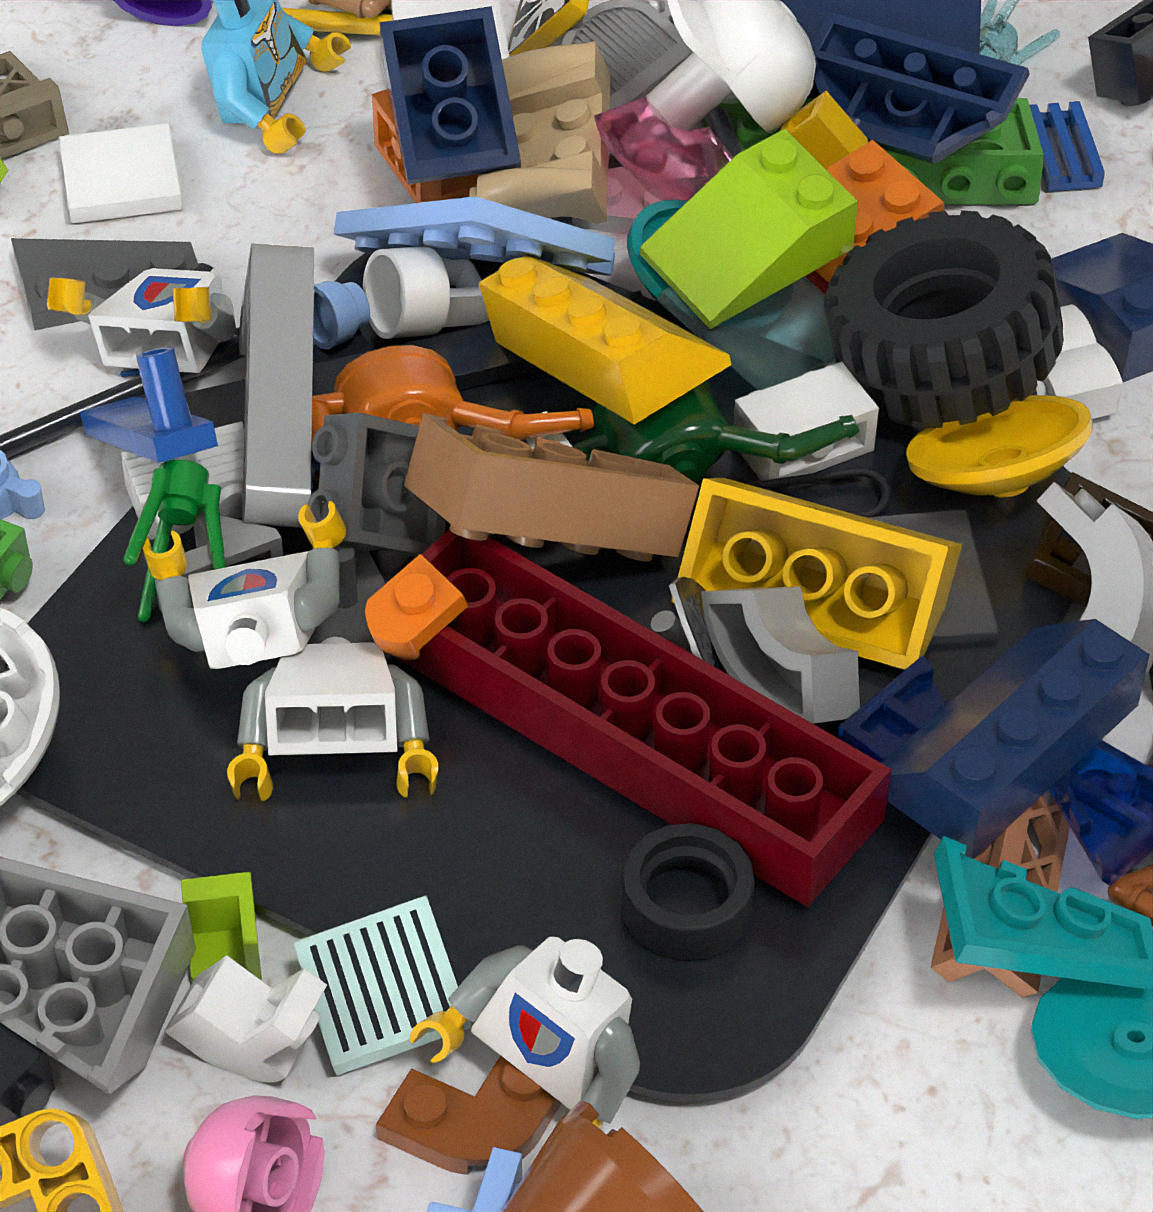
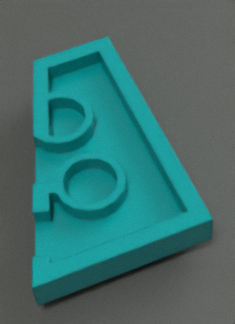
(1027, 928)

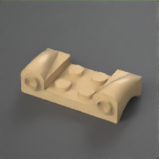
(559, 145)

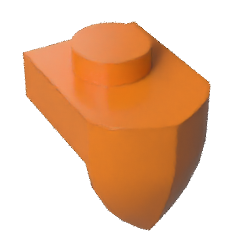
(412, 609)

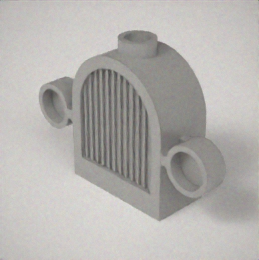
(635, 44)

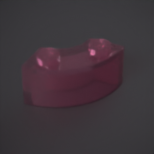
(660, 157)

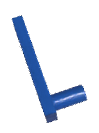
(153, 426)

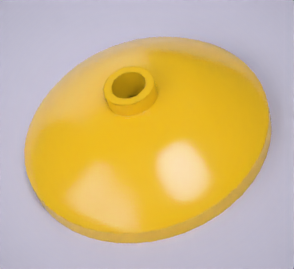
(1002, 451)

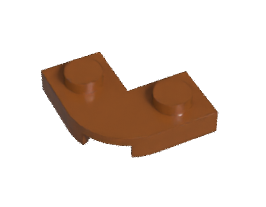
(462, 1129)

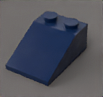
(448, 95)
(1115, 293)

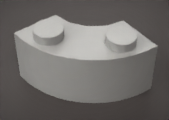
(777, 651)

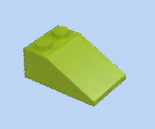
(753, 230)

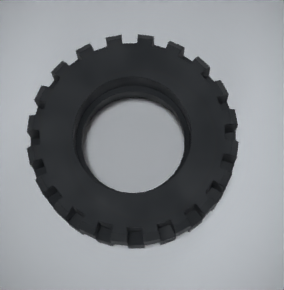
(946, 317)

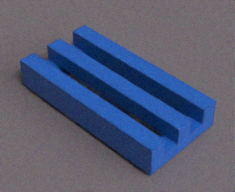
(1084, 142)

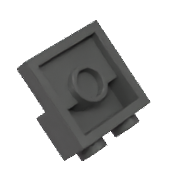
(364, 476)

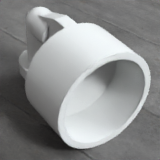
(413, 293)

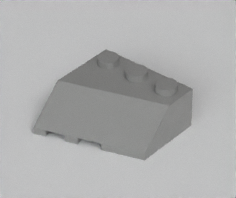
(88, 968)

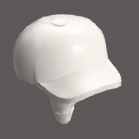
(738, 49)

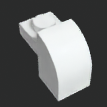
(246, 1024)

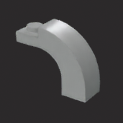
(1118, 560)

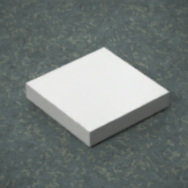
(120, 173)

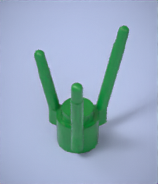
(178, 495)

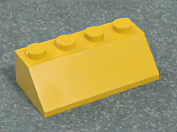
(595, 338)
(858, 577)

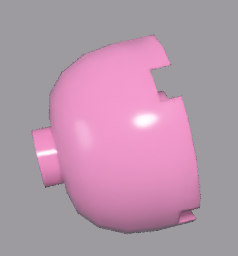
(254, 1158)

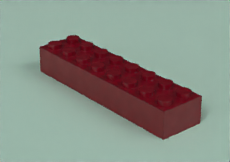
(651, 718)

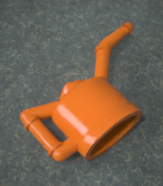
(415, 380)

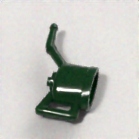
(694, 435)

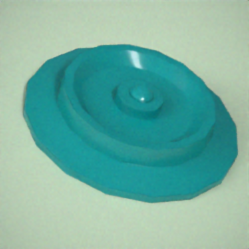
(1098, 1044)

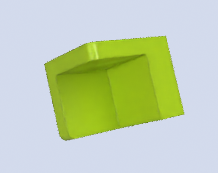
(222, 921)

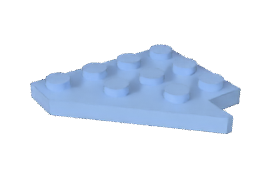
(477, 231)

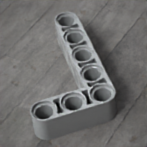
(278, 383)

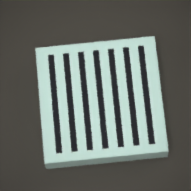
(380, 983)

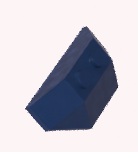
(910, 89)

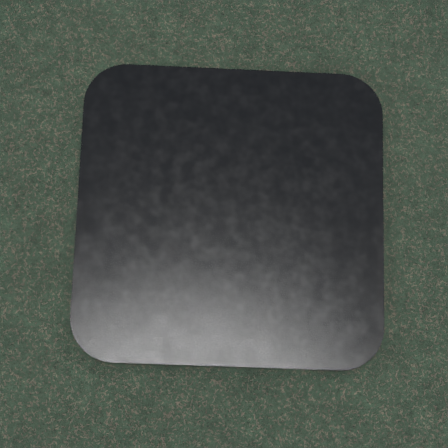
(513, 833)

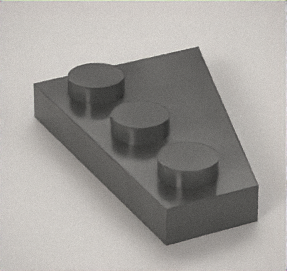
(100, 263)

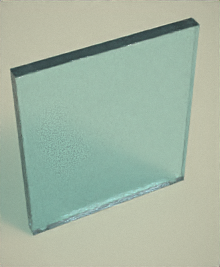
(770, 339)

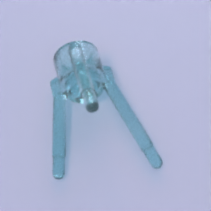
(1000, 38)

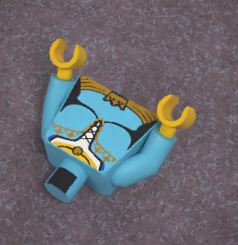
(254, 60)

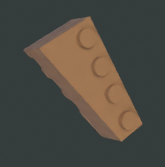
(549, 492)

